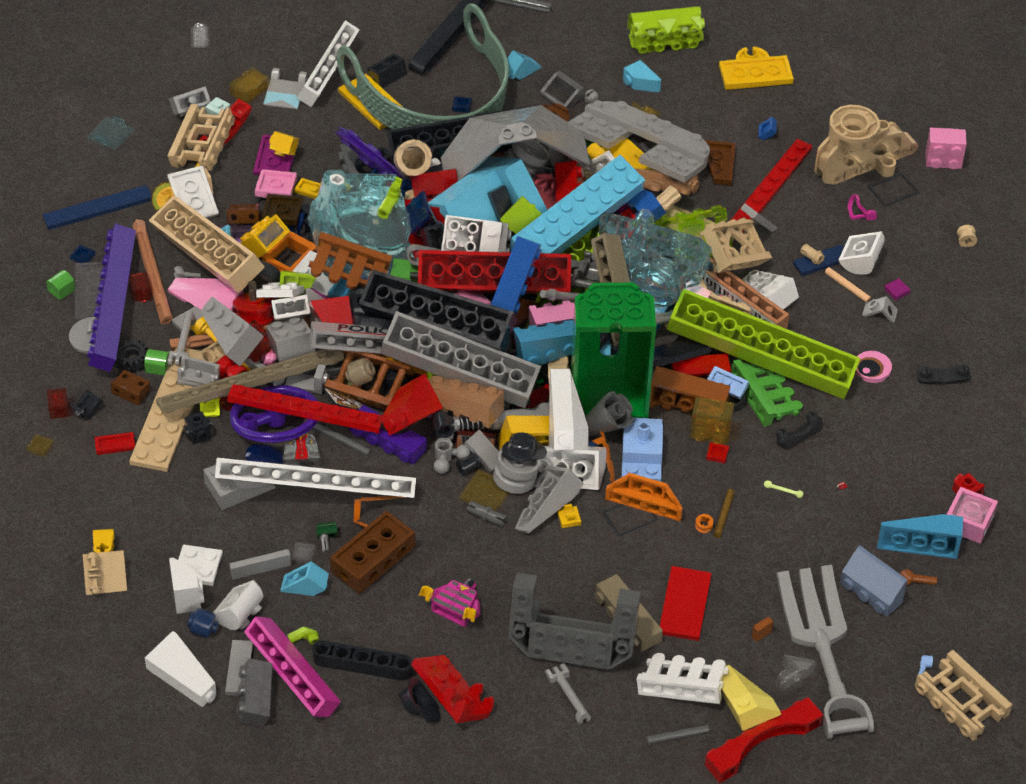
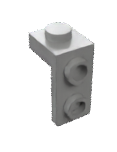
(310, 383)

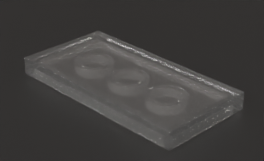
(86, 287)

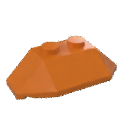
(645, 495)

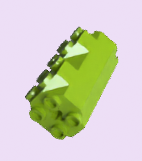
(656, 29)

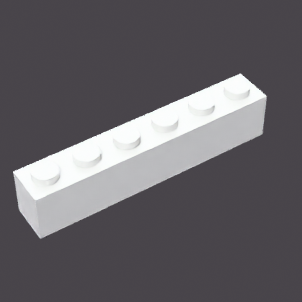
(327, 64)

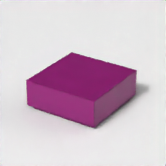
(897, 289)

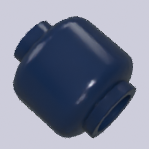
(202, 622)

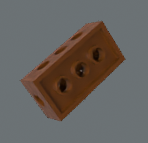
(372, 552)

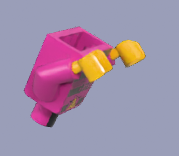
(454, 601)

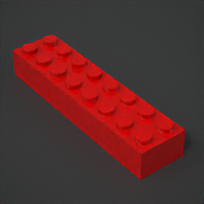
(483, 271)

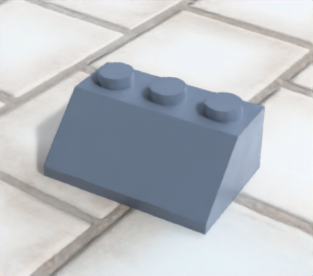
(874, 581)

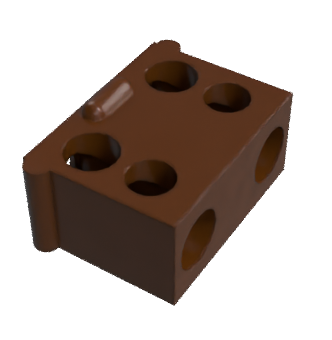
(243, 214)
(130, 387)

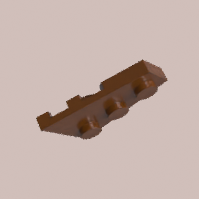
(721, 161)

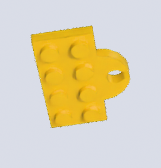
(755, 70)

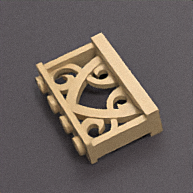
(723, 252)

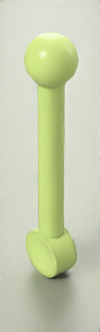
(768, 484)

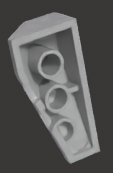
(553, 490)

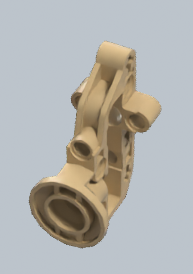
(862, 132)

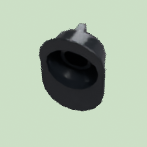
(523, 448)
(419, 701)

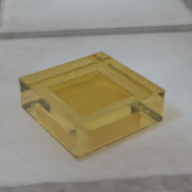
(39, 445)

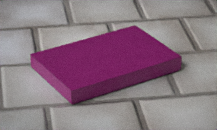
(269, 160)

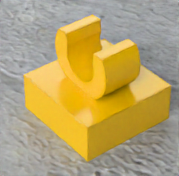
(569, 516)

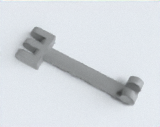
(189, 319)
(561, 676)

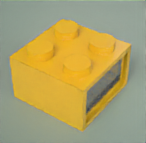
(264, 235)

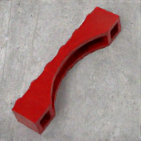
(797, 719)

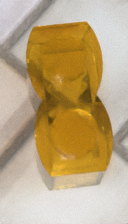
(249, 85)

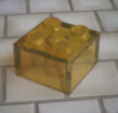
(711, 420)

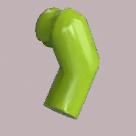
(305, 633)

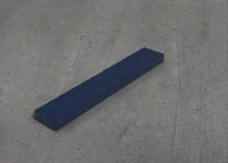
(97, 207)

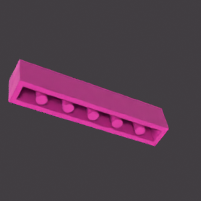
(292, 667)

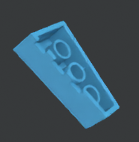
(544, 343)

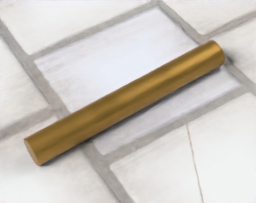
(724, 513)

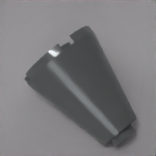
(609, 414)

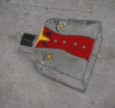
(302, 452)

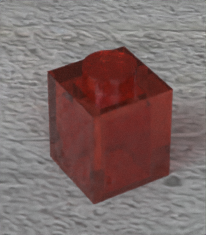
(140, 287)
(58, 403)

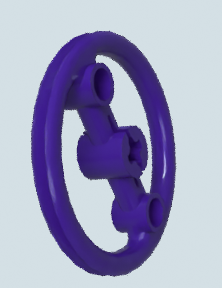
(367, 153)
(249, 422)

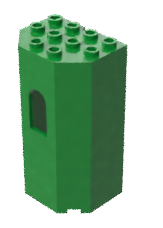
(621, 310)

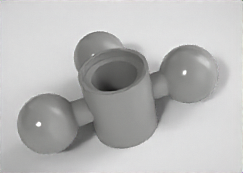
(444, 453)

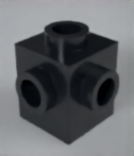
(197, 427)

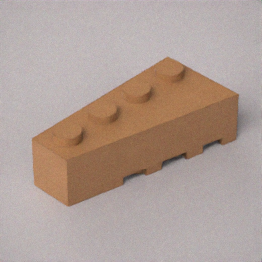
(469, 399)

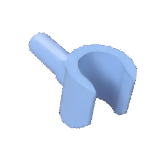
(926, 662)

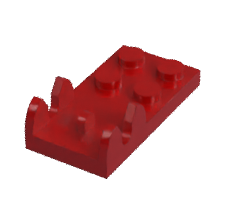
(452, 690)

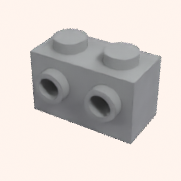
(181, 103)

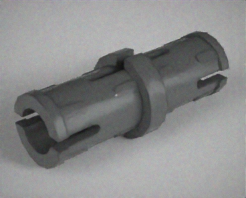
(486, 513)

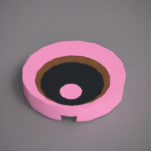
(873, 366)

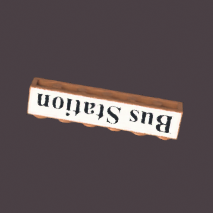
(733, 287)

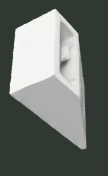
(470, 234)
(775, 287)

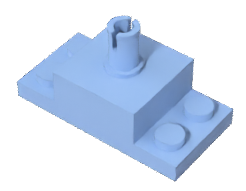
(643, 448)

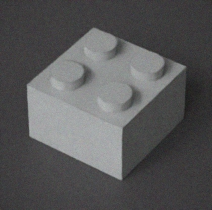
(289, 338)

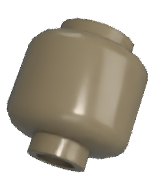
(360, 371)

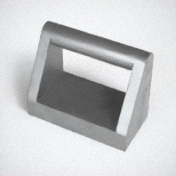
(565, 84)

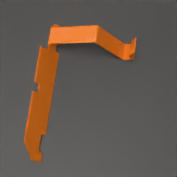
(609, 463)
(357, 505)

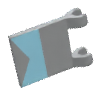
(283, 92)

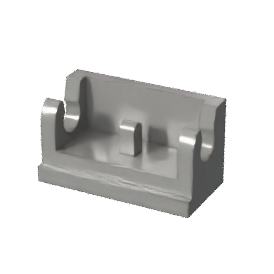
(197, 372)

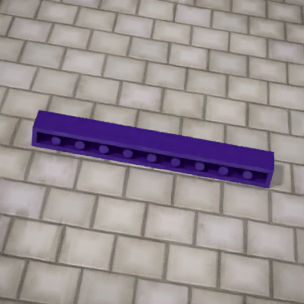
(111, 299)

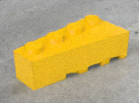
(534, 425)

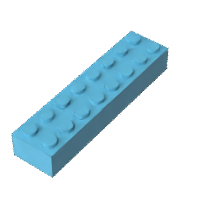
(582, 207)

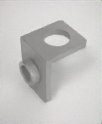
(880, 305)

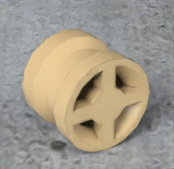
(967, 236)

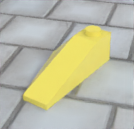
(747, 701)

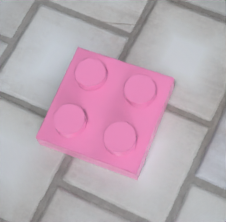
(275, 183)

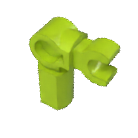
(391, 199)

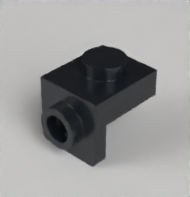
(86, 405)

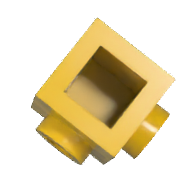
(283, 143)

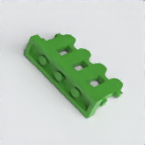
(762, 400)

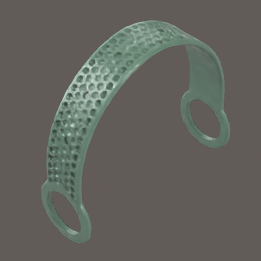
(400, 117)

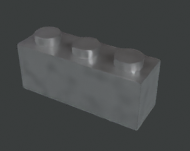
(254, 692)

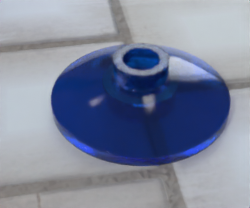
(264, 453)

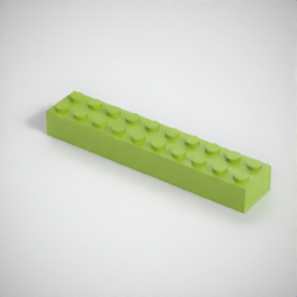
(763, 343)

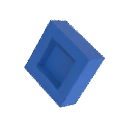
(767, 128)

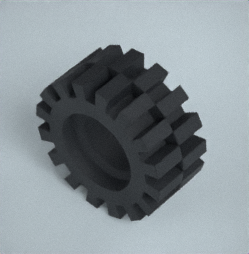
(128, 348)

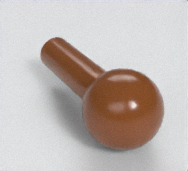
(911, 577)

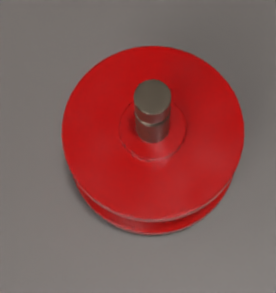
(251, 307)

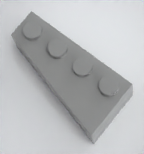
(231, 331)

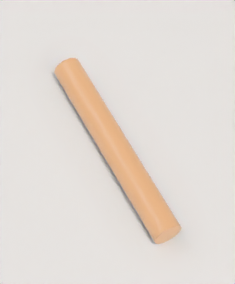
(848, 285)

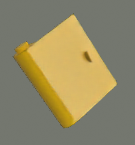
(625, 148)

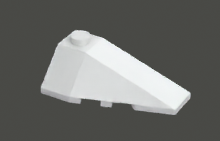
(566, 417)
(591, 457)

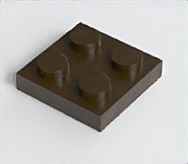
(286, 207)

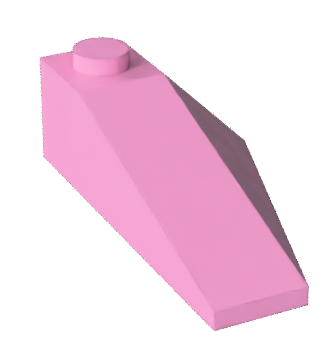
(200, 290)

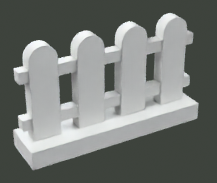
(684, 688)

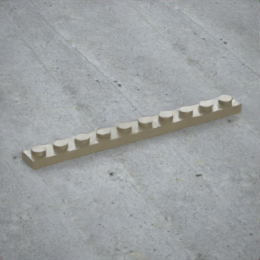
(252, 378)

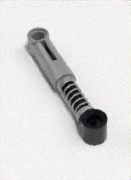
(446, 424)

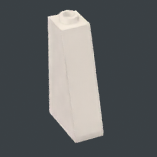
(181, 670)

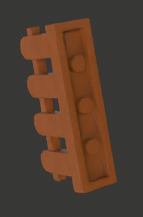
(346, 252)

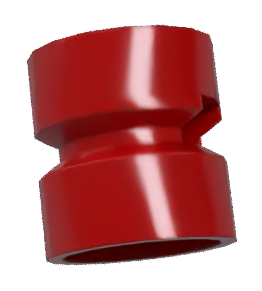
(229, 367)

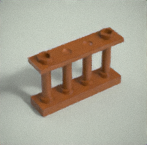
(372, 396)

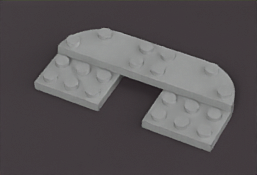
(678, 150)

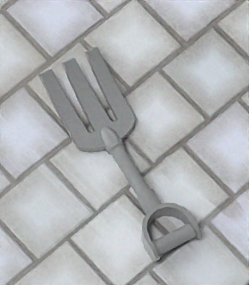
(821, 637)

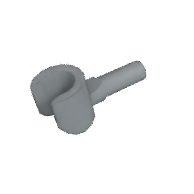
(179, 273)

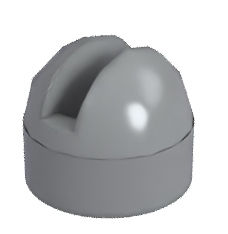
(593, 95)

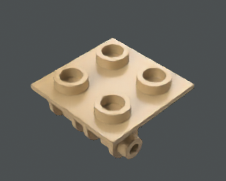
(104, 572)

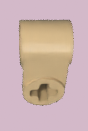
(211, 353)

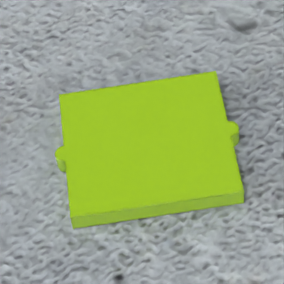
(520, 215)

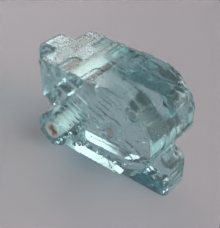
(349, 210)

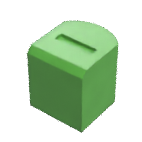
(61, 284)
(156, 362)

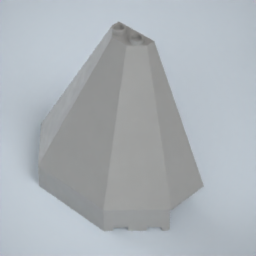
(486, 133)

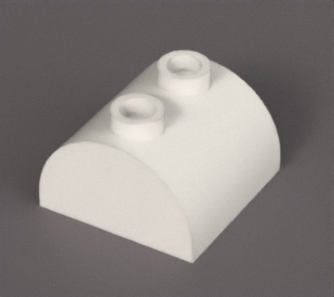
(862, 252)
(239, 605)

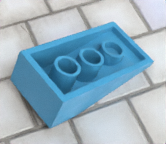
(923, 535)

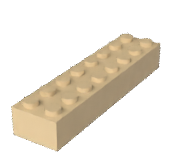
(207, 244)

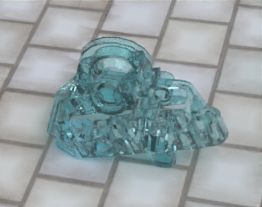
(645, 258)

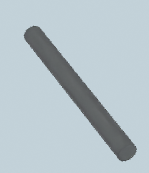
(341, 438)

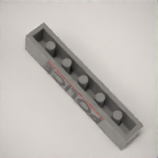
(347, 337)

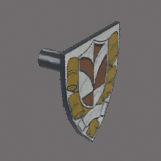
(342, 400)

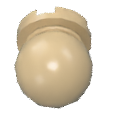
(412, 158)

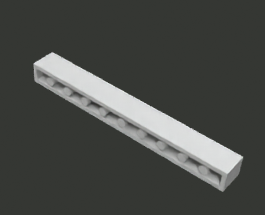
(315, 477)

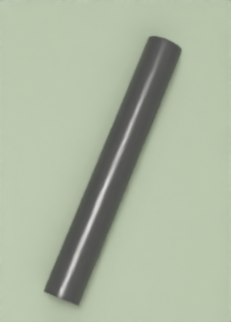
(677, 734)

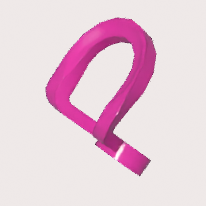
(869, 215)

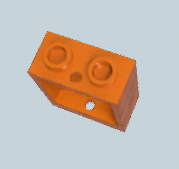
(293, 242)

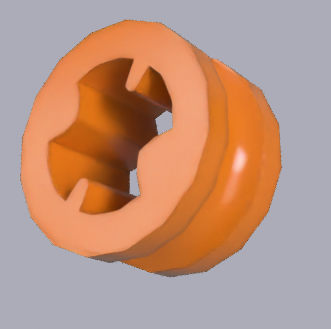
(701, 528)

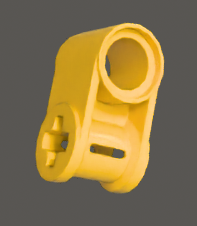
(103, 540)

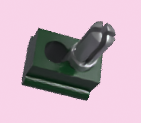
(326, 531)

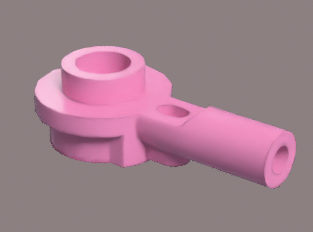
(269, 358)

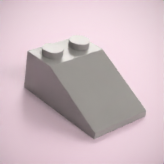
(231, 492)

